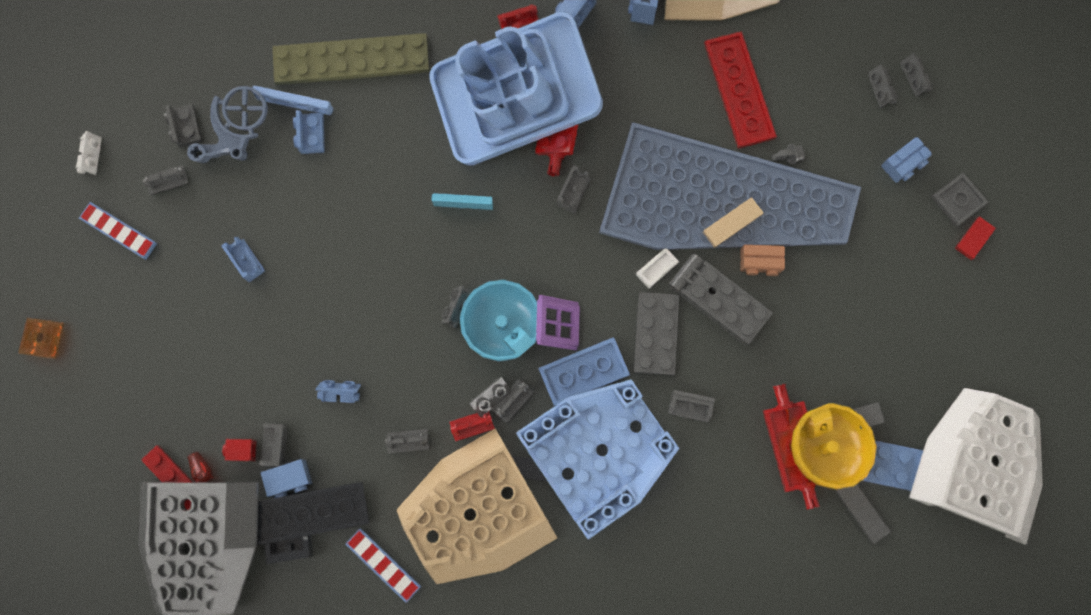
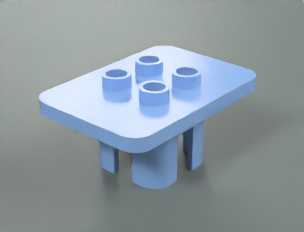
(515, 88)

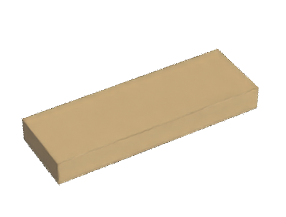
(733, 222)

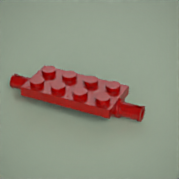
(557, 147)
(780, 425)

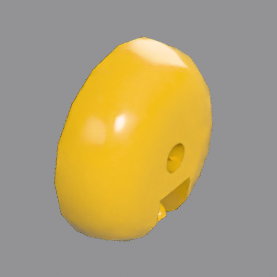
(833, 447)

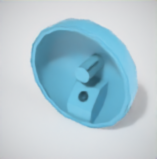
(499, 320)

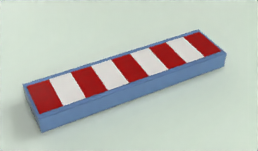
(118, 230)
(383, 565)

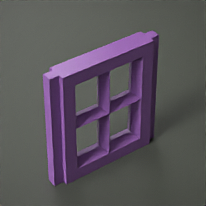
(560, 305)

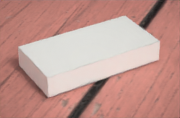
(657, 268)

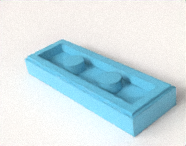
(462, 201)

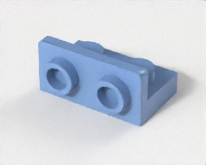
(309, 132)

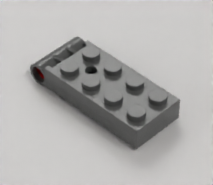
(728, 307)

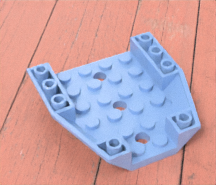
(606, 484)

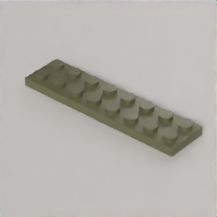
(350, 59)

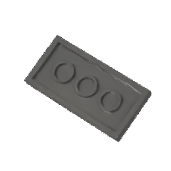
(656, 333)

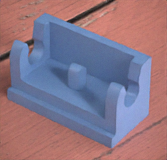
(243, 259)

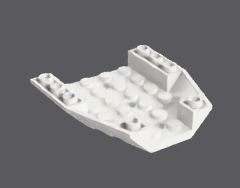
(960, 470)

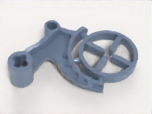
(229, 142)

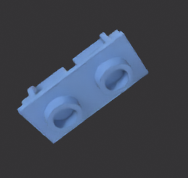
(330, 390)

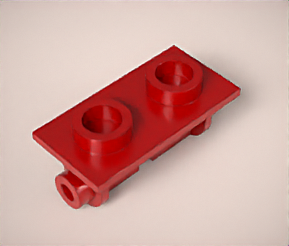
(523, 15)
(471, 426)

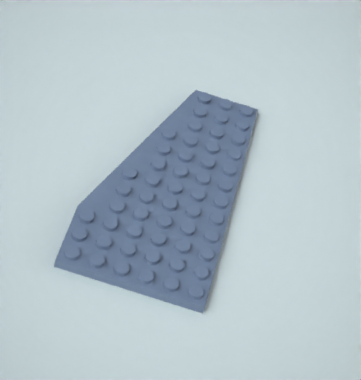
(680, 186)

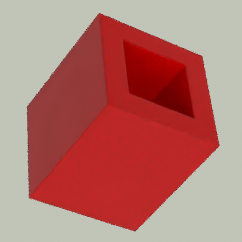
(239, 450)

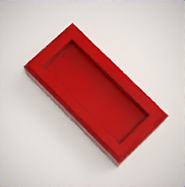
(975, 238)

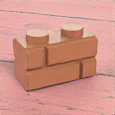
(762, 259)

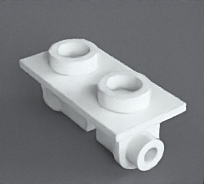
(90, 150)

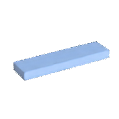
(294, 100)

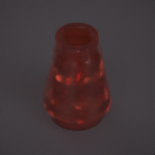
(199, 468)

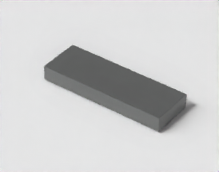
(863, 512)

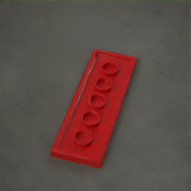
(740, 90)

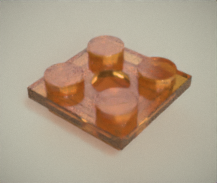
(48, 346)

